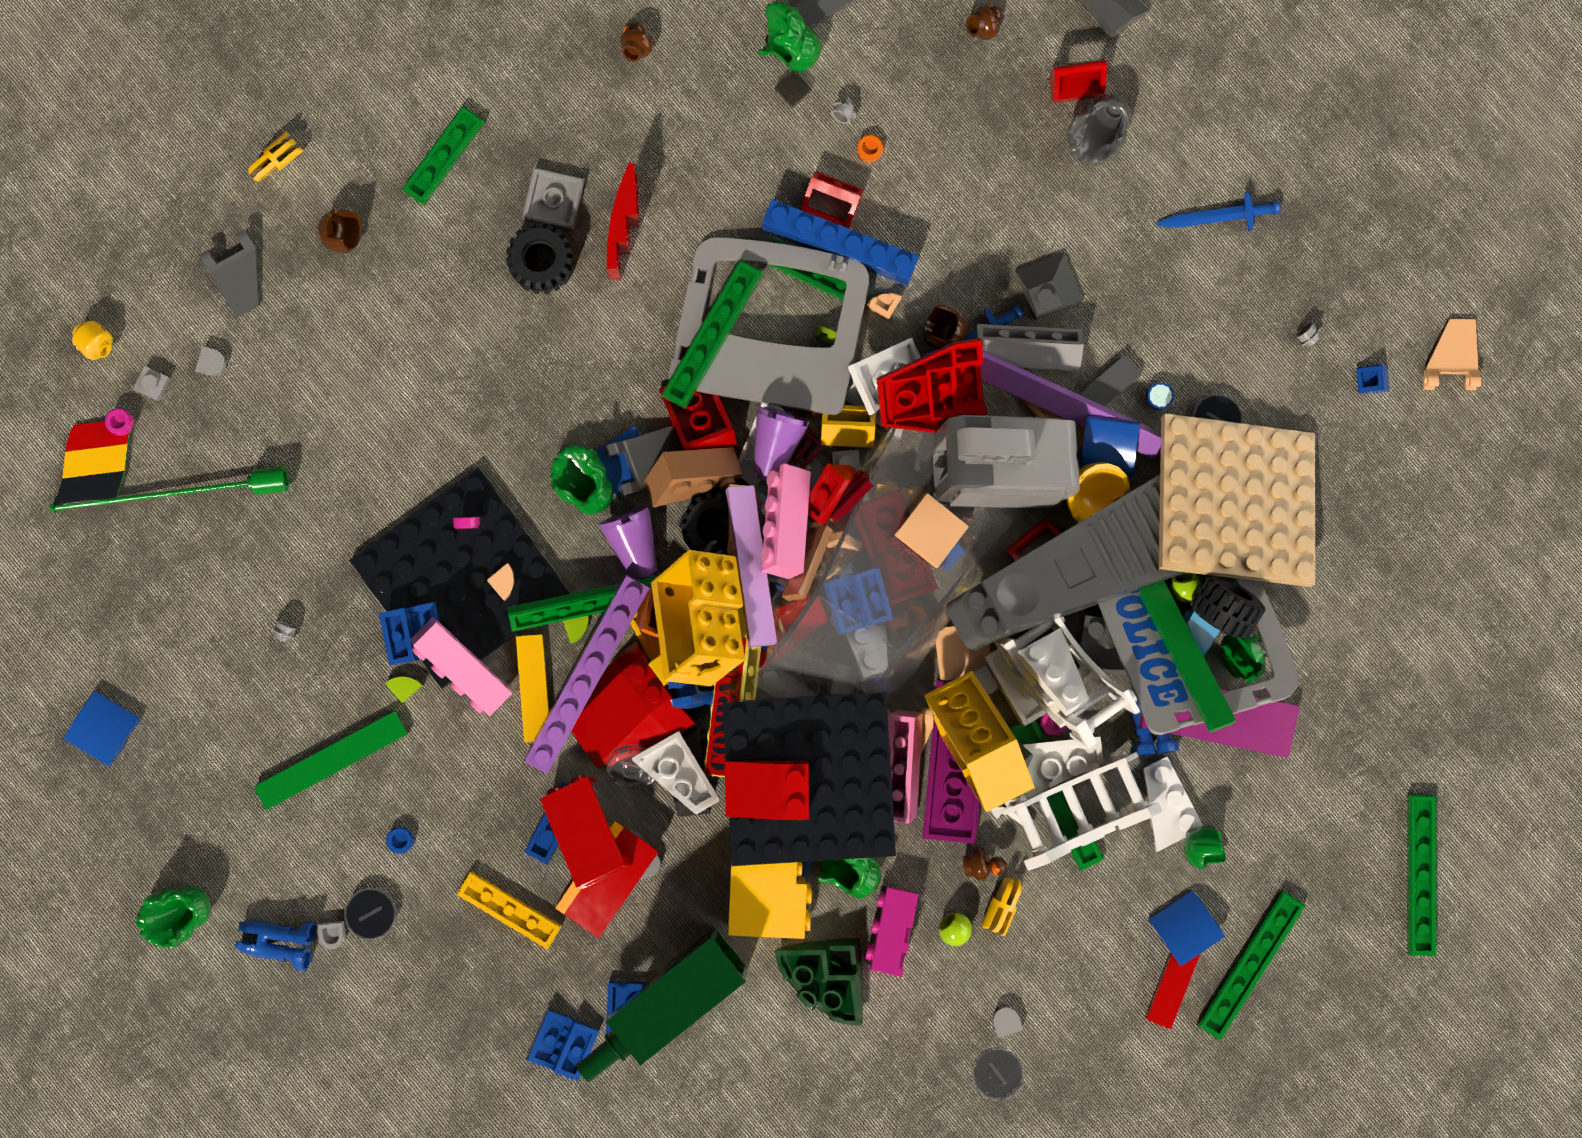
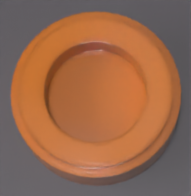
(869, 148)

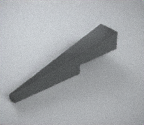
(1115, 14)

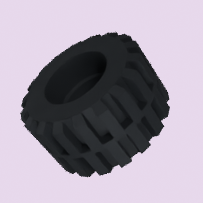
(533, 238)
(695, 513)
(1227, 606)

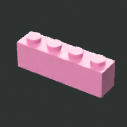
(786, 521)
(460, 666)
(905, 753)

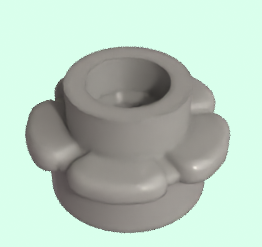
(843, 111)
(1308, 334)
(284, 631)

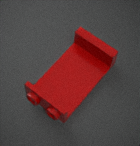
(583, 832)

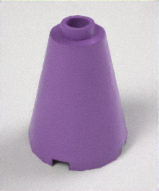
(775, 439)
(632, 541)

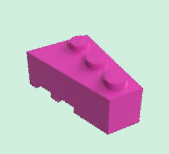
(892, 930)

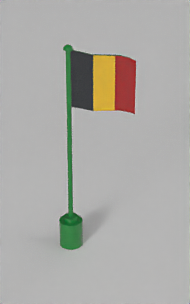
(97, 466)

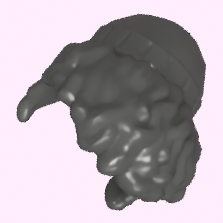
(1099, 130)

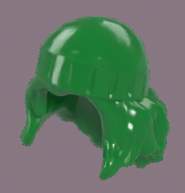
(790, 38)
(581, 479)
(854, 876)
(172, 915)

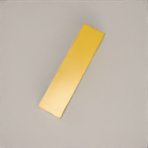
(532, 684)
(509, 910)

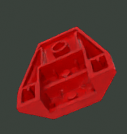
(933, 388)
(628, 709)

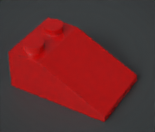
(701, 423)
(767, 789)

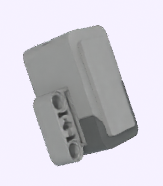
(1005, 461)

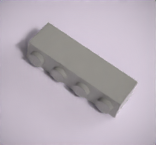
(1033, 346)

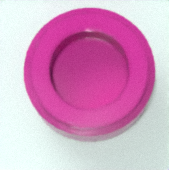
(119, 421)
(466, 522)
(1050, 726)

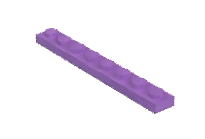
(586, 674)

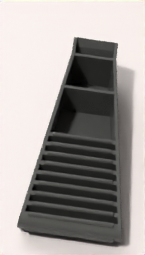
(1078, 569)

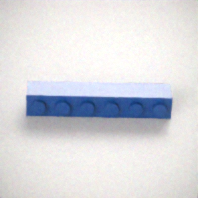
(838, 240)

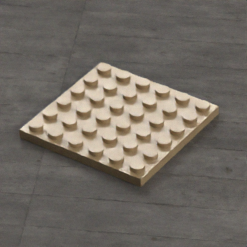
(1237, 500)

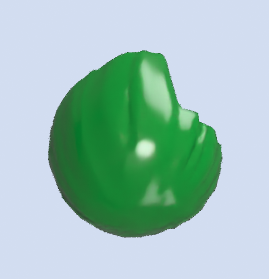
(1204, 847)

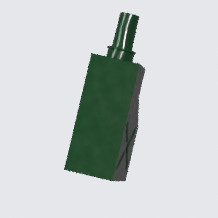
(668, 1004)

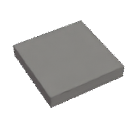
(553, 199)

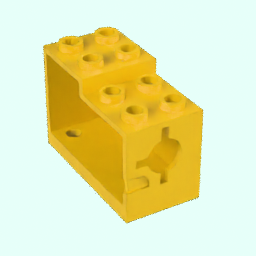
(701, 618)
(979, 741)
(769, 901)

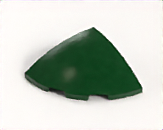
(826, 976)

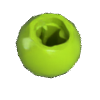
(1184, 587)
(955, 929)

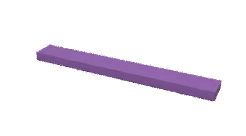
(1058, 399)

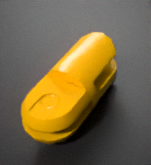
(275, 157)
(1003, 906)

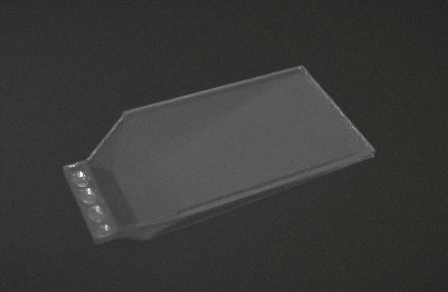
(873, 597)

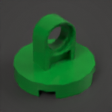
(1244, 657)

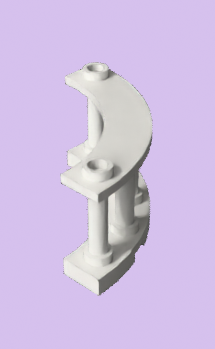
(1080, 728)
(1086, 832)

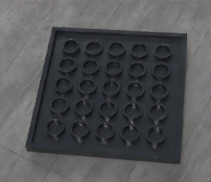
(434, 562)
(848, 776)

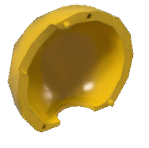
(1099, 487)

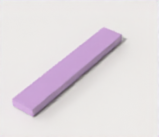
(748, 550)

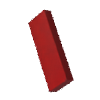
(1170, 991)

